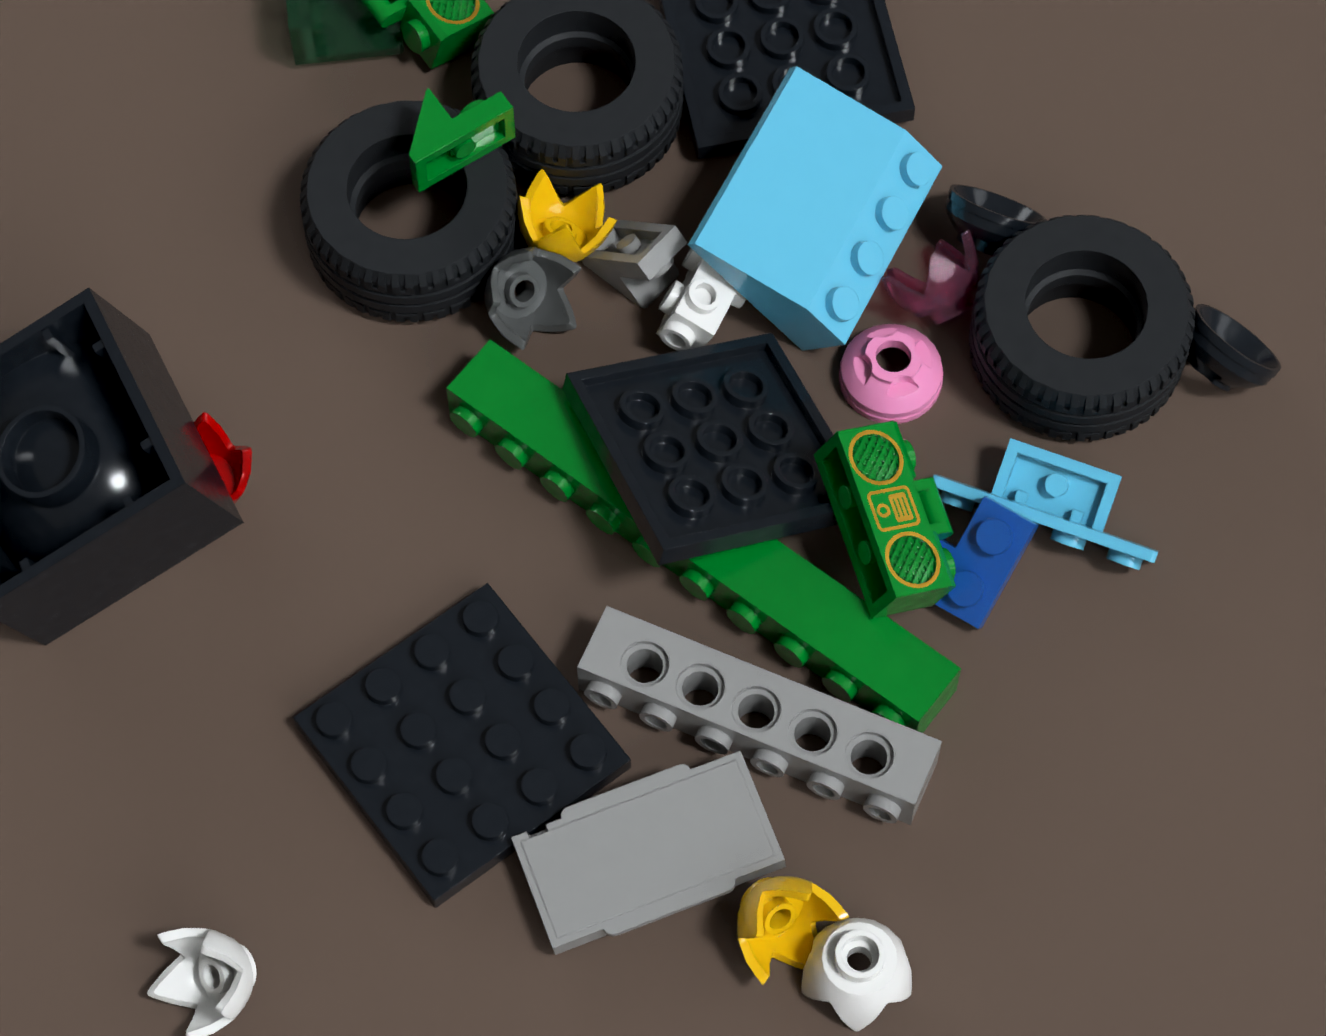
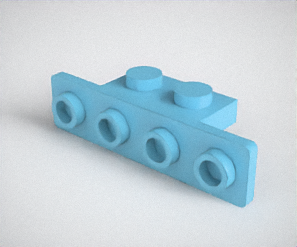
(1057, 494)

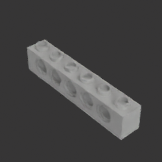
(628, 643)

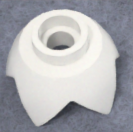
(209, 976)
(853, 993)

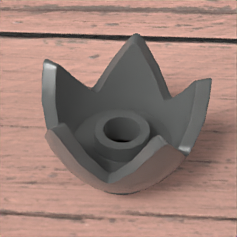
(542, 299)

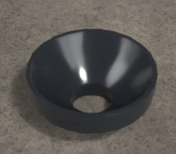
(987, 216)
(1229, 352)

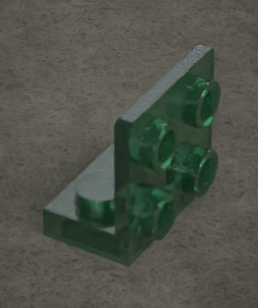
(338, 31)

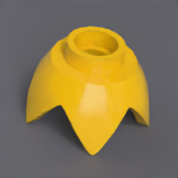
(563, 228)
(780, 921)

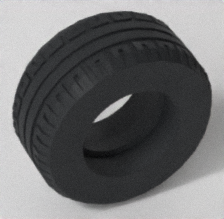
(594, 145)
(1093, 262)
(393, 275)

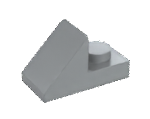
(638, 259)

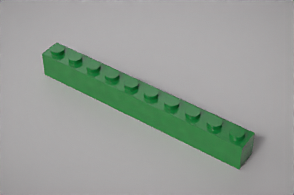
(758, 584)

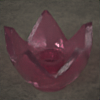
(947, 287)

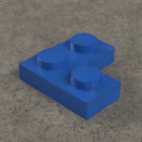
(985, 560)

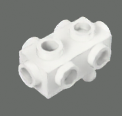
(696, 306)

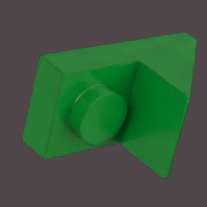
(449, 144)

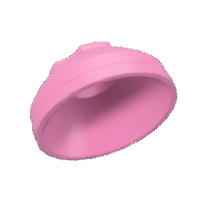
(886, 394)

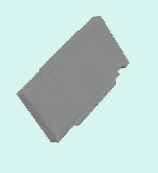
(648, 851)

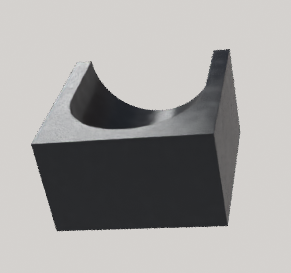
(95, 469)

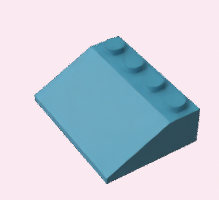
(815, 210)

